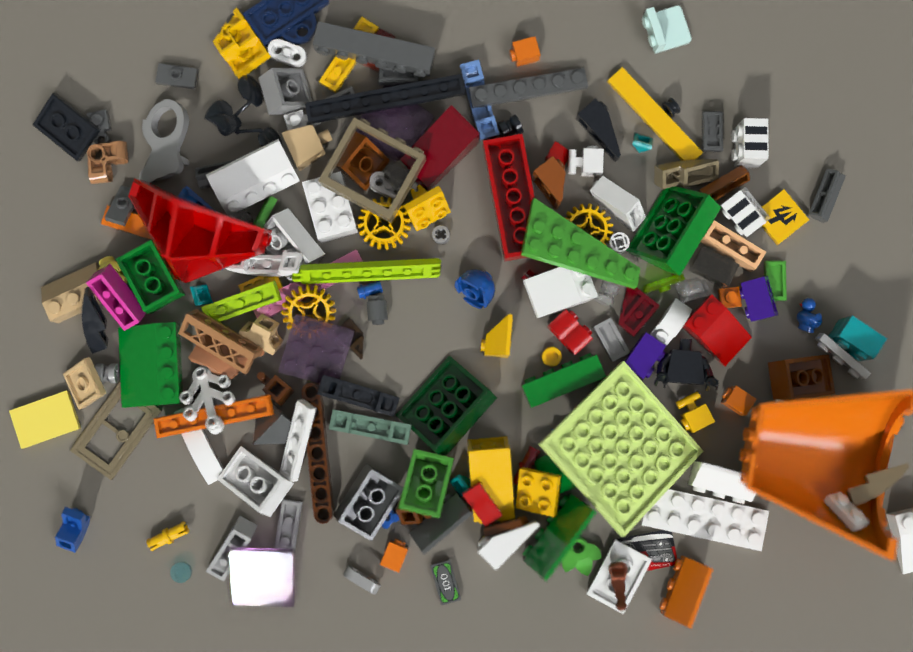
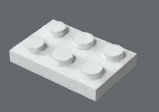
(637, 564)

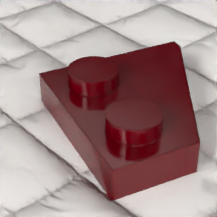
(636, 310)

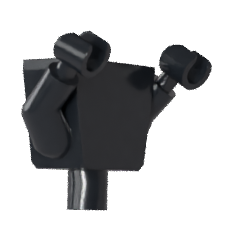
(685, 367)

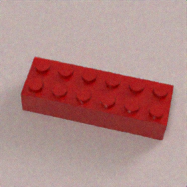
(510, 190)

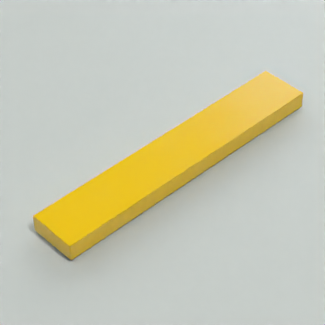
(654, 116)

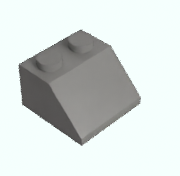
(284, 90)

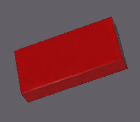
(482, 504)

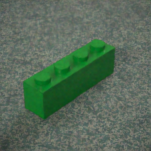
(563, 381)

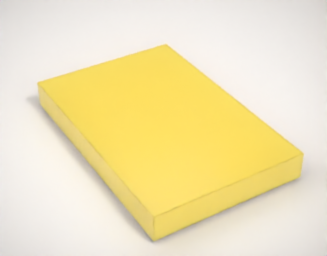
(45, 419)

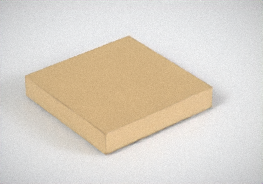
(84, 383)

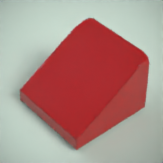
(558, 152)

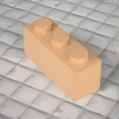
(733, 245)

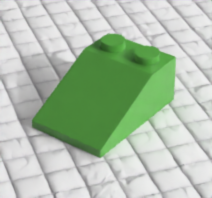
(426, 483)

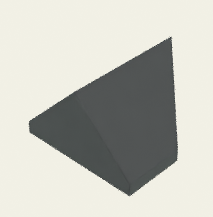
(272, 428)

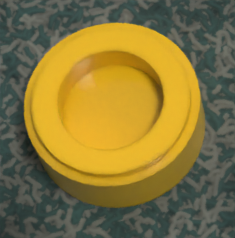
(551, 356)

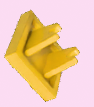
(426, 207)
(538, 491)

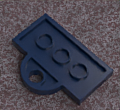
(283, 19)

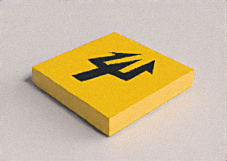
(784, 217)

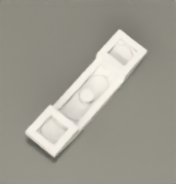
(270, 265)
(202, 453)

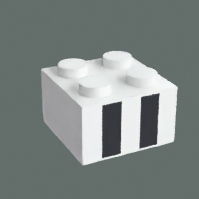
(750, 143)
(745, 212)

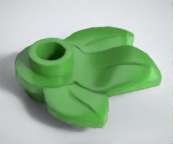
(581, 558)

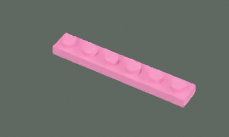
(274, 308)

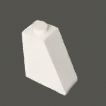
(618, 203)

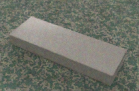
(288, 524)

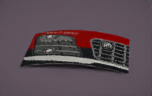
(656, 545)

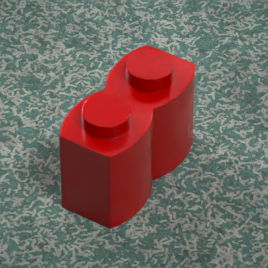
(570, 332)

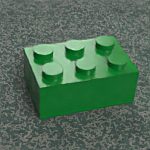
(150, 277)

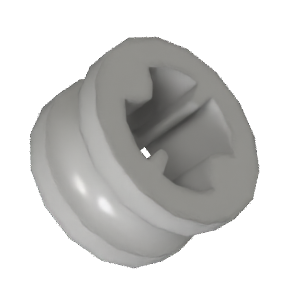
(441, 228)

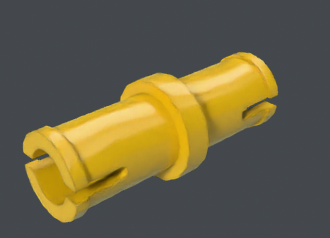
(167, 536)

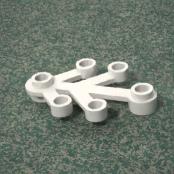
(201, 378)

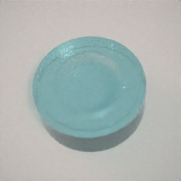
(181, 572)

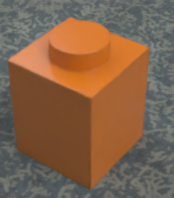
(525, 51)
(738, 400)
(394, 555)

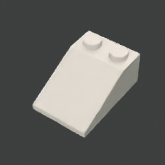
(558, 290)
(255, 481)
(902, 528)
(500, 546)

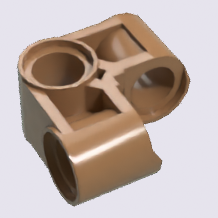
(112, 153)

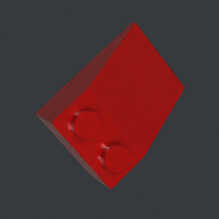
(717, 330)

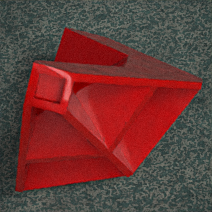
(193, 236)

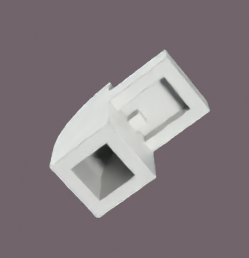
(671, 322)

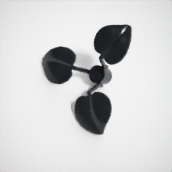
(222, 115)

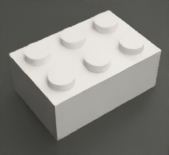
(329, 211)

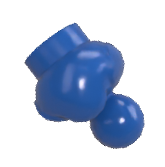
(807, 320)

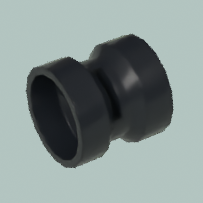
(510, 127)

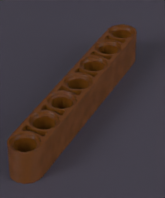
(322, 462)

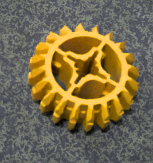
(588, 213)
(377, 230)
(301, 306)

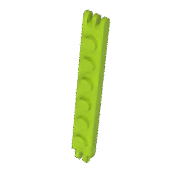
(368, 271)

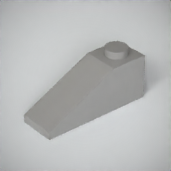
(237, 538)

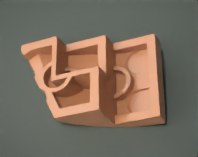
(215, 364)

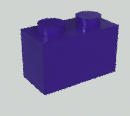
(758, 299)
(644, 355)

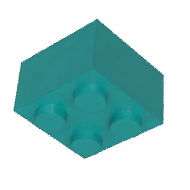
(857, 338)

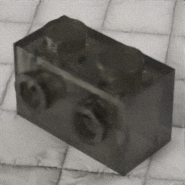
(714, 267)

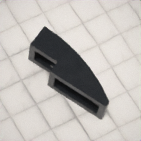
(93, 323)

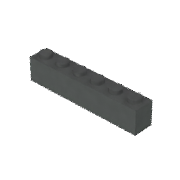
(373, 49)

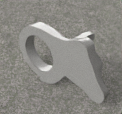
(165, 154)

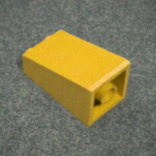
(492, 467)

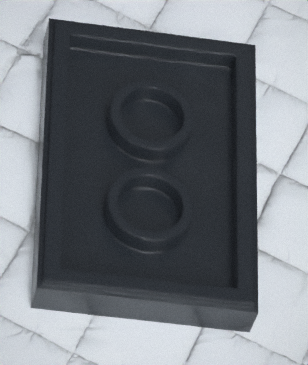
(66, 127)

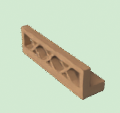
(222, 334)

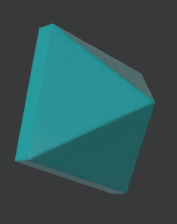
(642, 143)
(201, 295)
(460, 483)

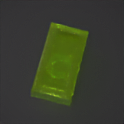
(663, 285)

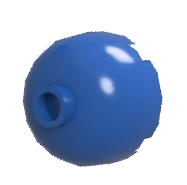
(477, 287)

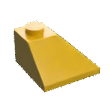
(498, 339)

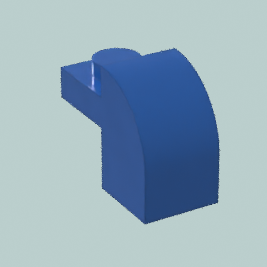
(72, 530)

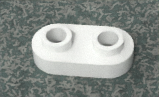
(288, 53)
(384, 190)

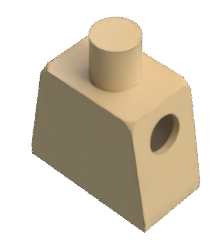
(306, 144)

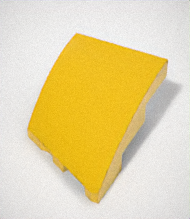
(240, 45)

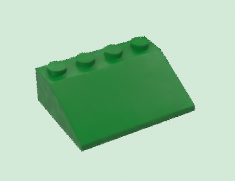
(674, 228)
(150, 365)
(558, 536)

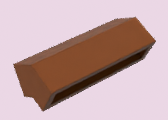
(727, 183)

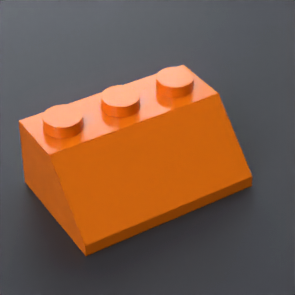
(685, 591)

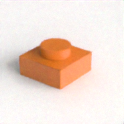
(730, 297)

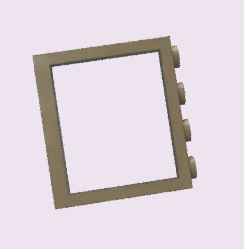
(356, 198)

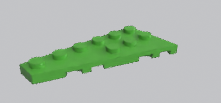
(565, 245)

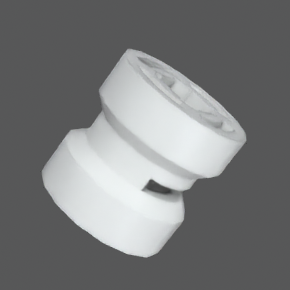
(616, 244)

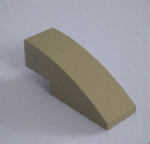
(686, 173)
(876, 484)

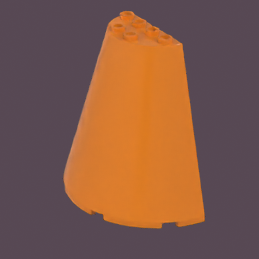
(824, 447)

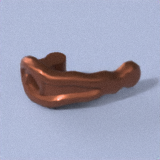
(618, 574)

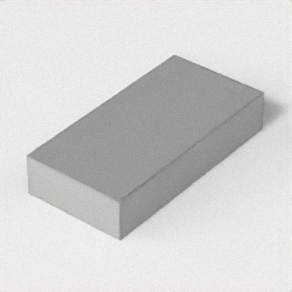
(611, 339)

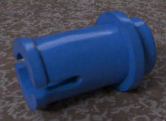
(369, 289)

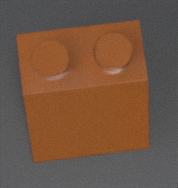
(361, 160)
(550, 180)

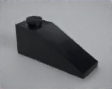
(598, 124)

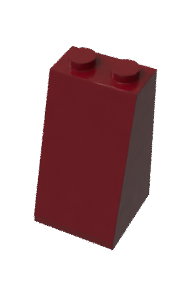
(444, 147)

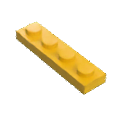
(340, 69)

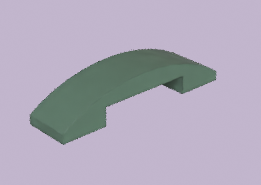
(370, 427)

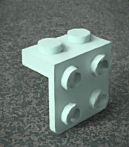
(666, 28)

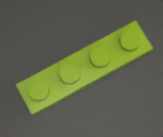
(243, 302)

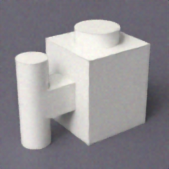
(590, 161)

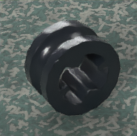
(671, 107)

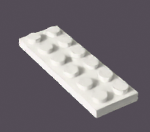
(708, 519)

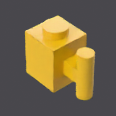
(696, 416)

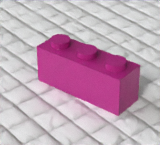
(116, 297)

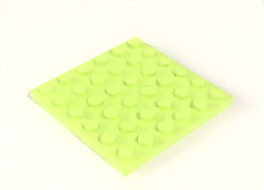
(621, 448)

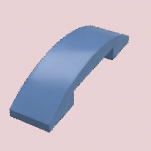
(482, 116)

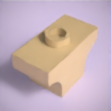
(263, 333)

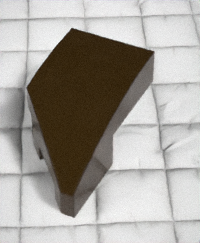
(357, 340)

